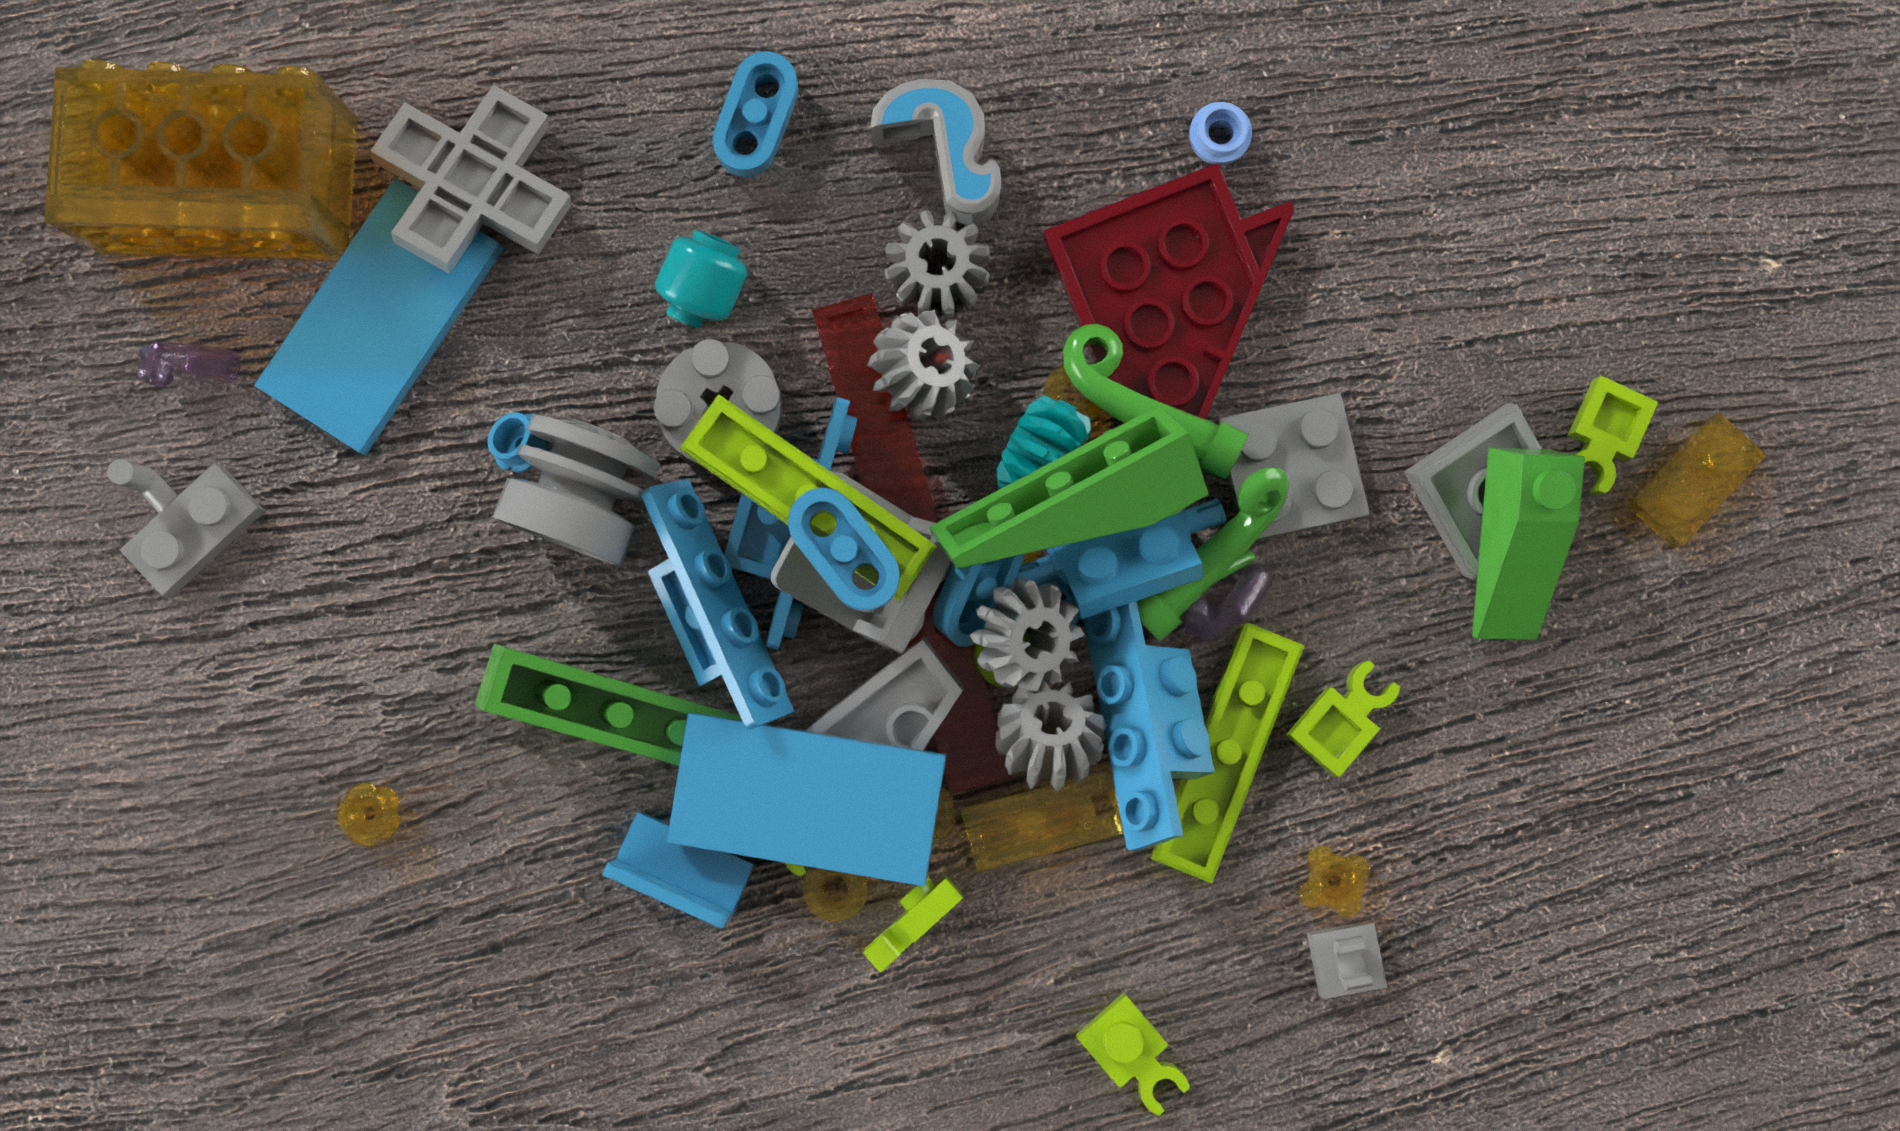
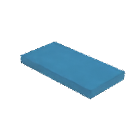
(372, 327)
(807, 799)

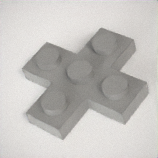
(470, 178)

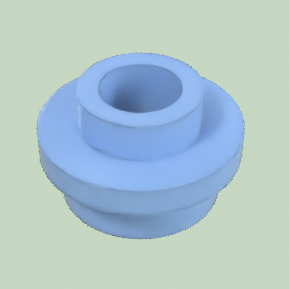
(1225, 116)

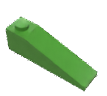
(1097, 490)
(586, 704)

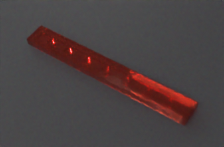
(893, 470)

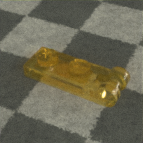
(1040, 821)

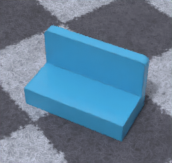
(685, 877)

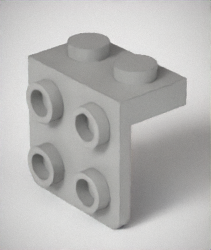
(888, 626)

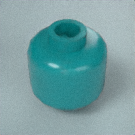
(701, 278)

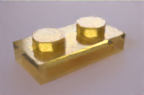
(1697, 480)

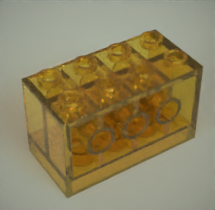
(201, 162)

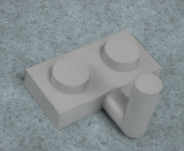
(188, 526)

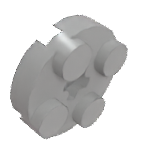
(711, 368)

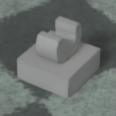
(1346, 959)

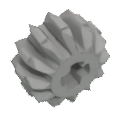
(912, 269)
(946, 369)
(1049, 642)
(1050, 735)

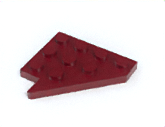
(1171, 280)

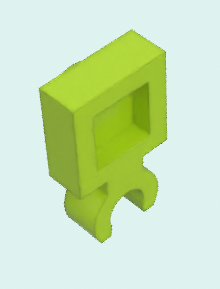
(1610, 427)
(1337, 725)
(922, 910)
(1127, 1048)

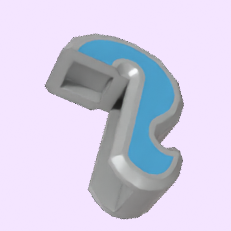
(958, 132)

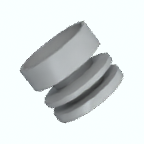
(577, 488)

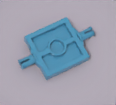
(1127, 564)

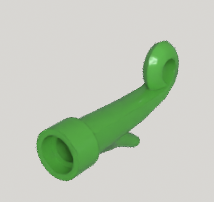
(1214, 444)
(1224, 553)

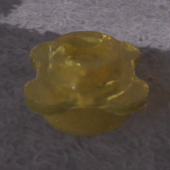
(1347, 894)

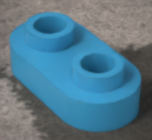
(754, 117)
(845, 550)
(967, 590)

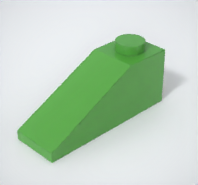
(1524, 538)

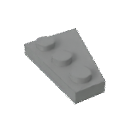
(898, 703)

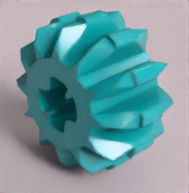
(1042, 435)

